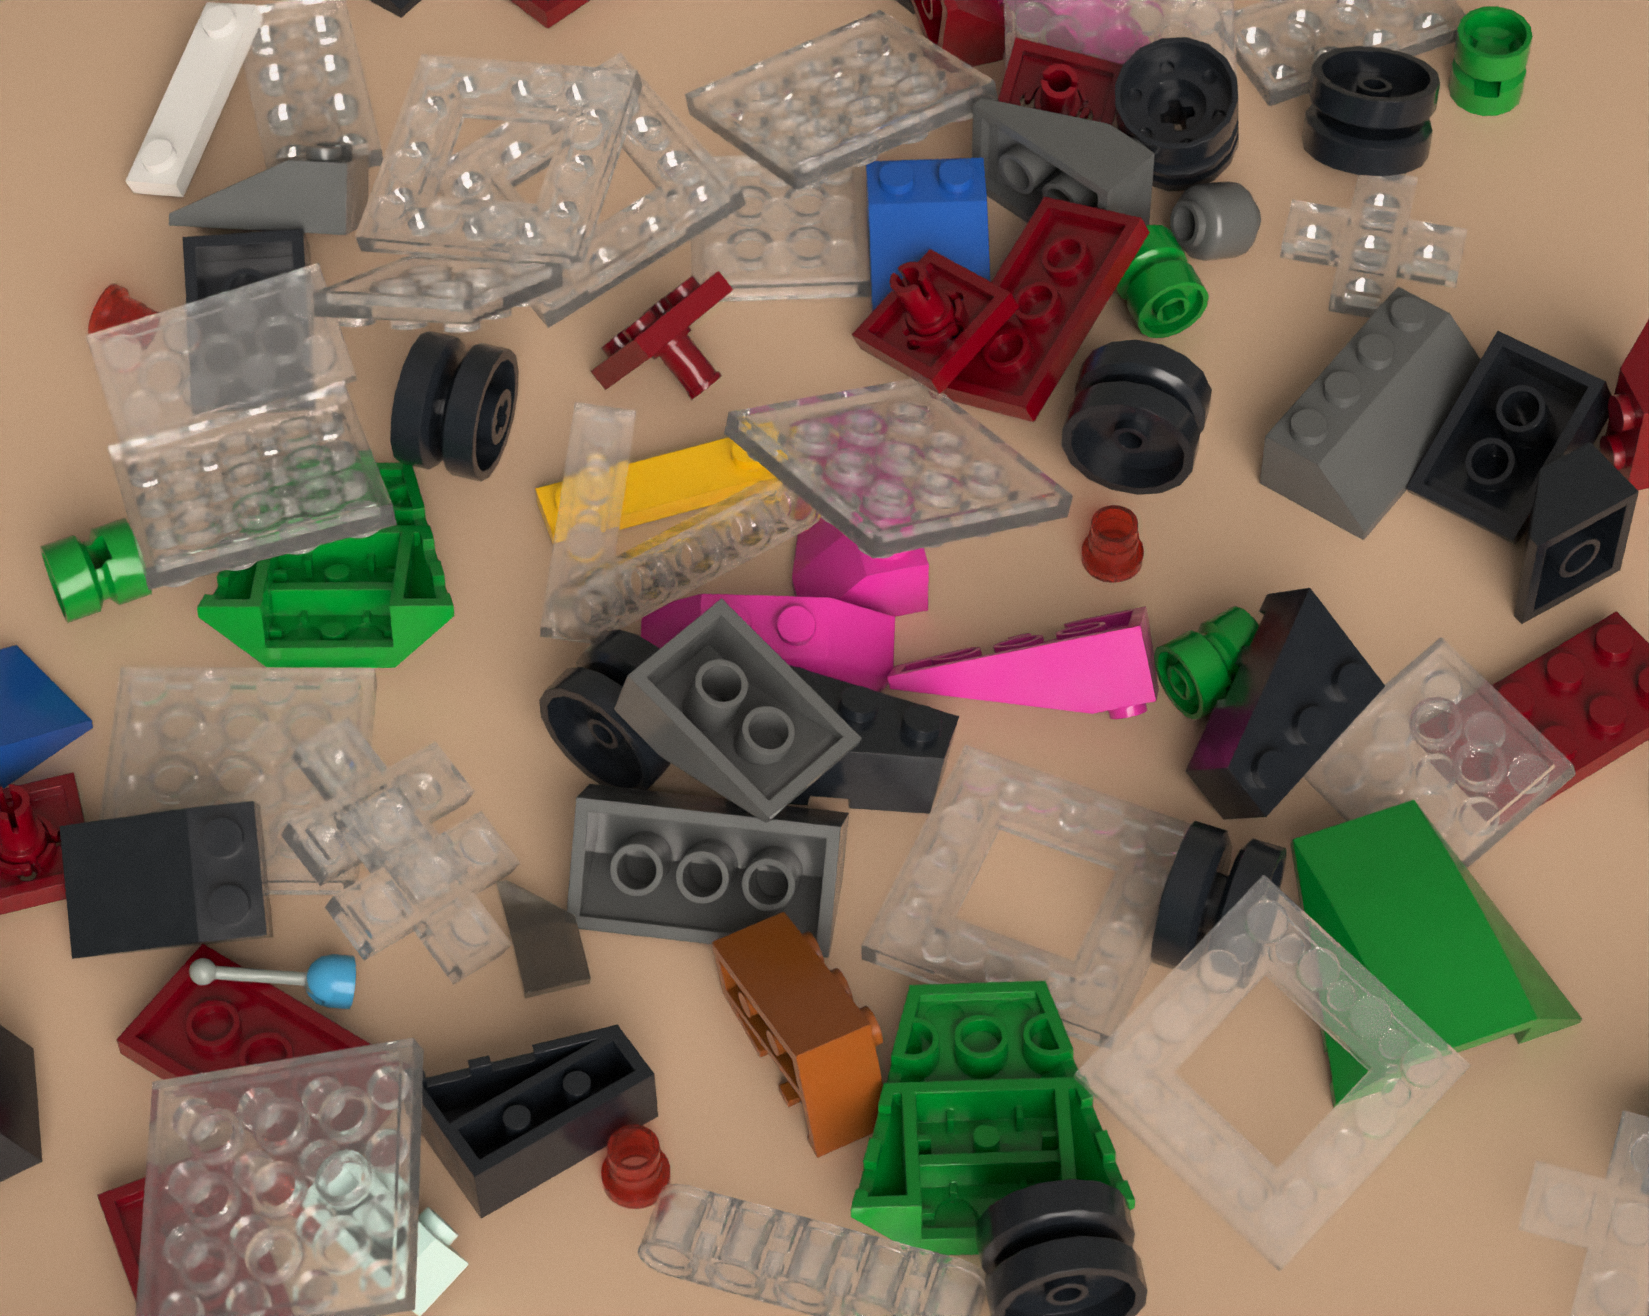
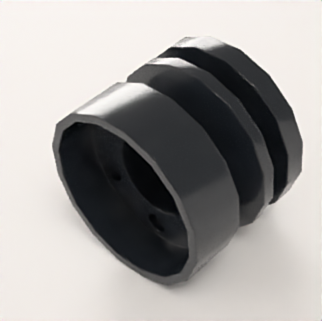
(1184, 86)

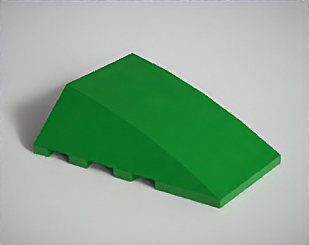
(344, 600)
(1425, 931)
(974, 1112)

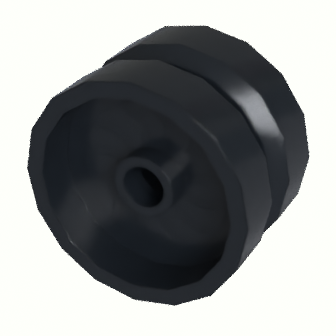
(1370, 111)
(454, 405)
(1136, 417)
(583, 717)
(1202, 891)
(1061, 1252)

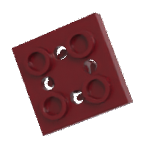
(1060, 81)
(925, 311)
(664, 334)
(29, 838)

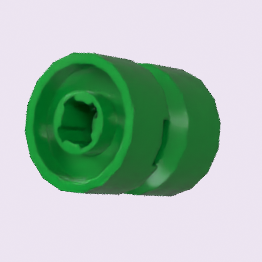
(1490, 61)
(1162, 286)
(95, 570)
(1201, 665)

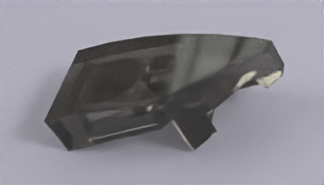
(543, 942)

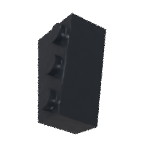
(1284, 709)
(899, 751)
(534, 1114)

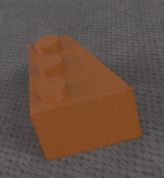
(807, 1026)

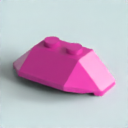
(804, 631)

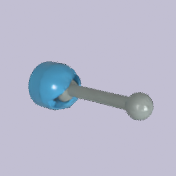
(327, 981)

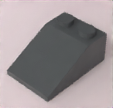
(1061, 158)
(312, 192)
(734, 714)

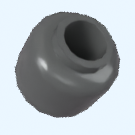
(1215, 220)

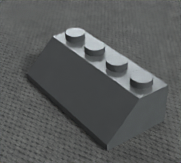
(1370, 415)
(701, 866)

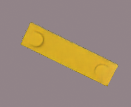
(673, 483)

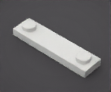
(194, 99)

